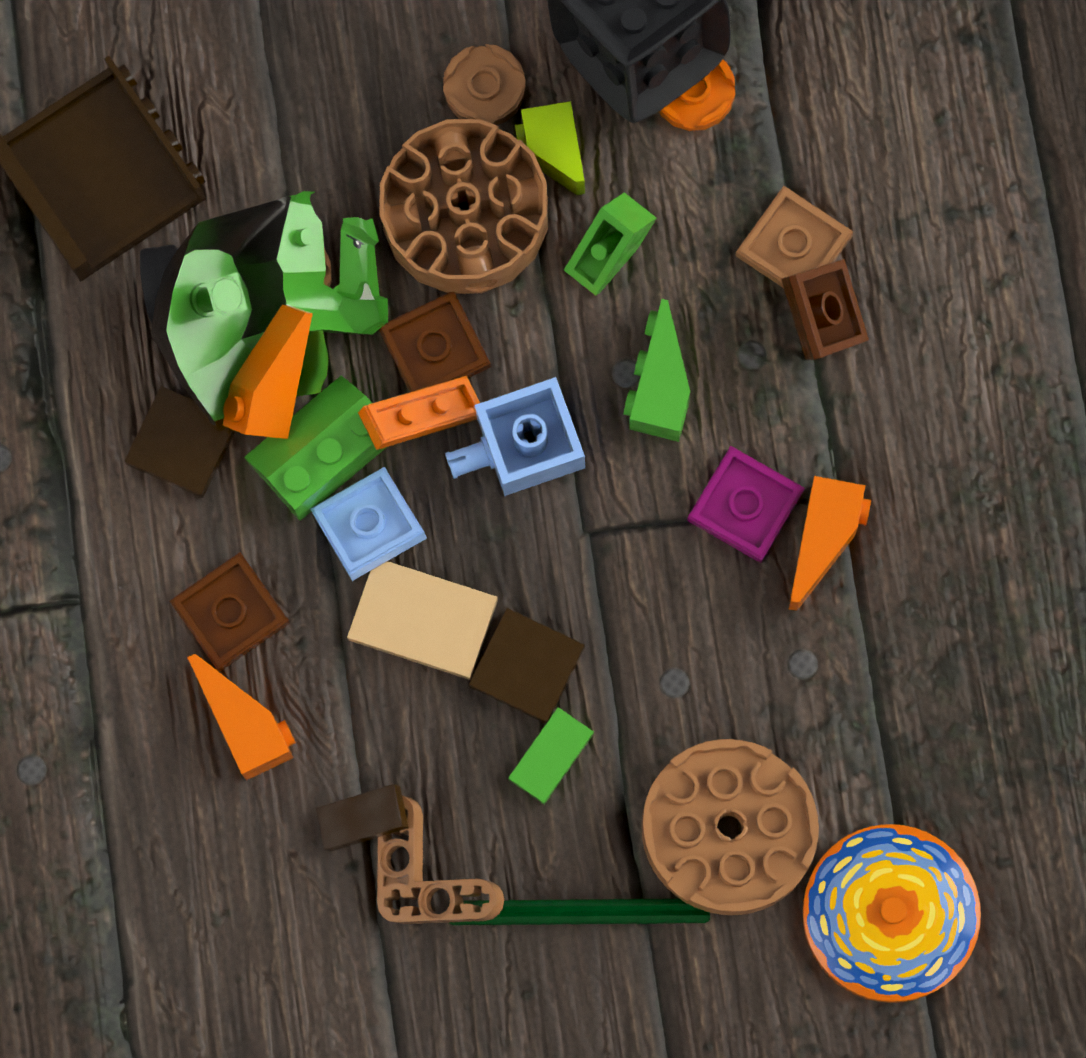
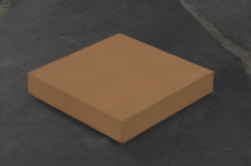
(792, 238)

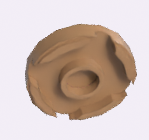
(484, 84)

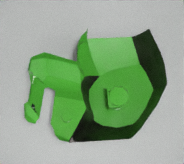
(238, 275)

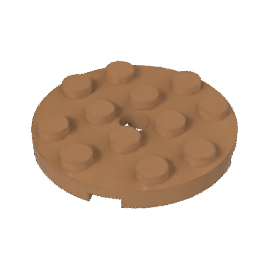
(704, 864)

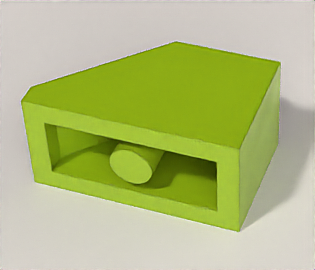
(553, 139)

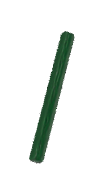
(592, 912)

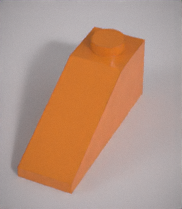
(267, 383)
(829, 527)
(248, 727)

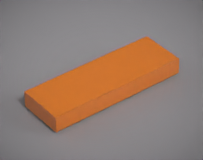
(420, 412)

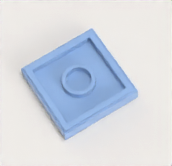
(368, 523)

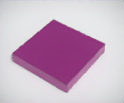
(745, 504)

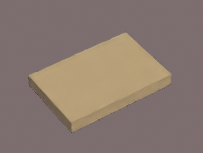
(423, 619)

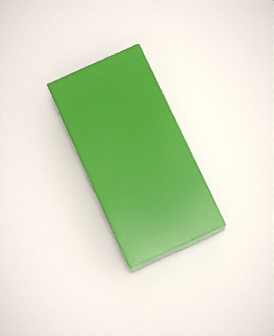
(551, 755)

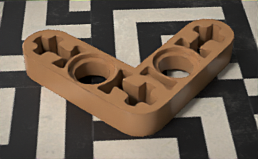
(410, 882)

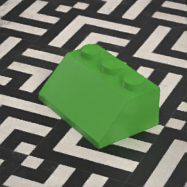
(322, 449)

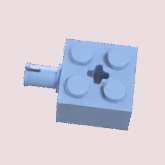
(503, 445)

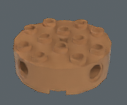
(458, 165)

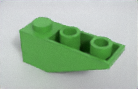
(663, 389)

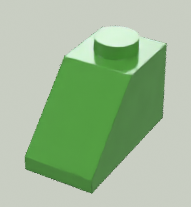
(609, 242)

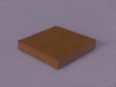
(434, 344)
(229, 612)

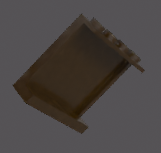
(100, 170)

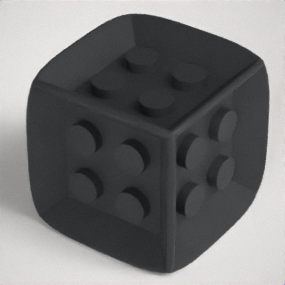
(642, 50)

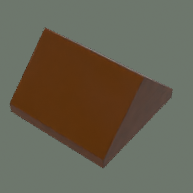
(825, 310)

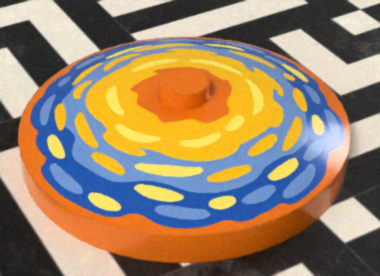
(891, 913)

